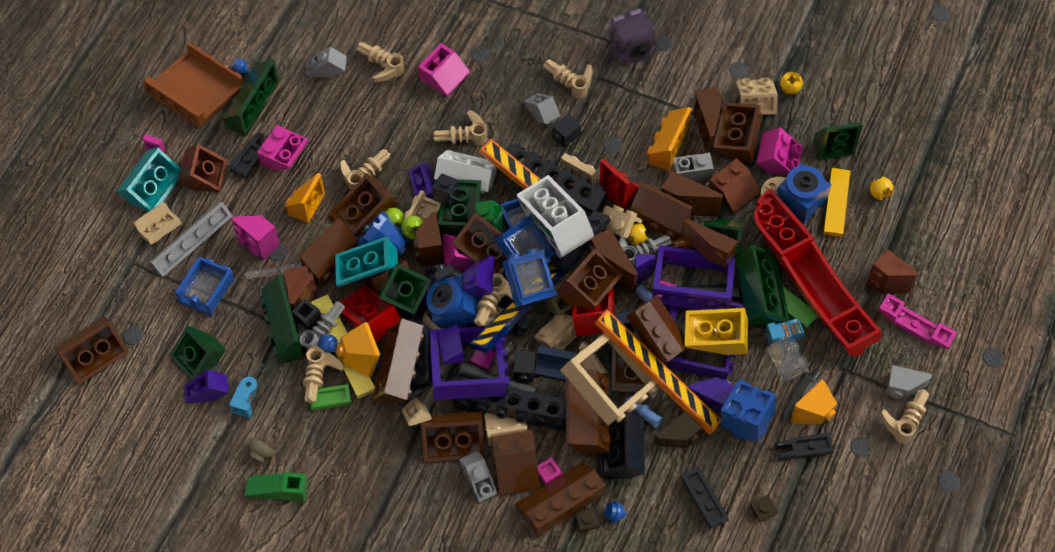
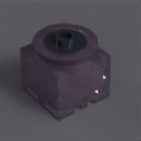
(633, 36)

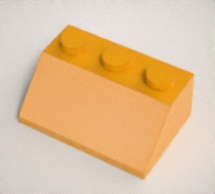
(669, 138)

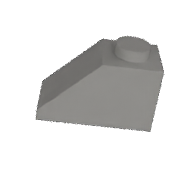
(542, 108)
(906, 382)

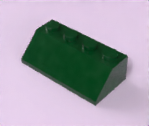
(251, 97)
(761, 286)
(281, 321)

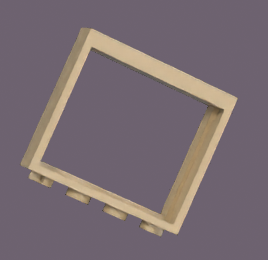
(593, 393)

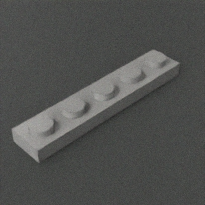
(191, 239)

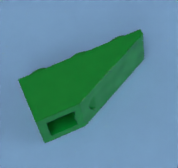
(278, 486)

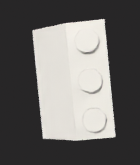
(466, 168)

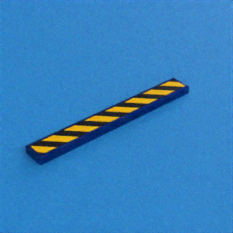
(509, 317)

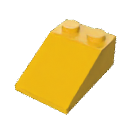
(717, 331)

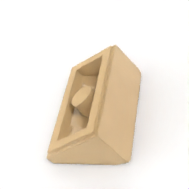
(416, 412)

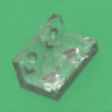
(787, 358)

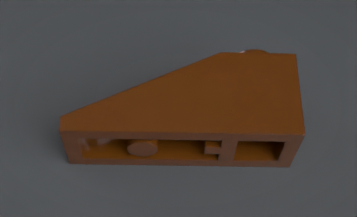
(709, 243)

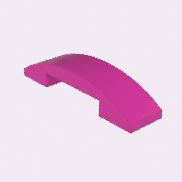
(915, 324)

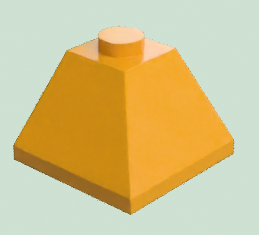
(306, 199)
(359, 350)
(815, 406)

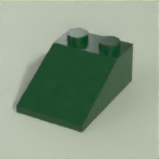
(837, 141)
(454, 218)

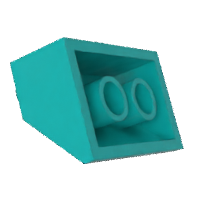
(150, 180)
(365, 261)

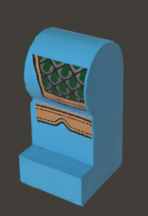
(791, 329)
(243, 396)

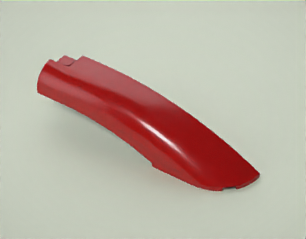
(813, 275)

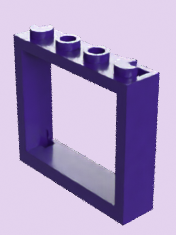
(691, 297)
(699, 368)
(468, 388)

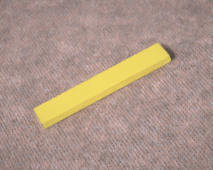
(360, 383)

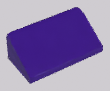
(422, 180)
(644, 266)
(450, 345)

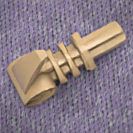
(392, 63)
(578, 83)
(465, 134)
(372, 166)
(489, 302)
(315, 369)
(909, 420)

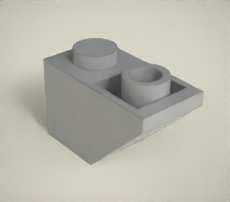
(326, 64)
(695, 167)
(478, 476)

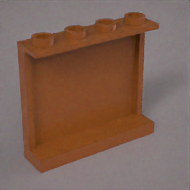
(195, 86)

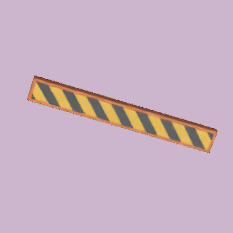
(509, 165)
(658, 371)

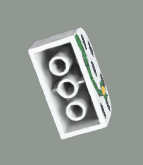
(556, 216)

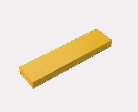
(837, 202)

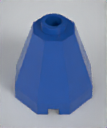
(382, 227)

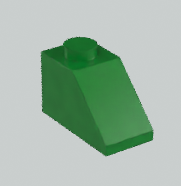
(491, 212)

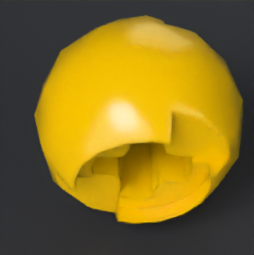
(787, 79)
(881, 188)
(637, 234)

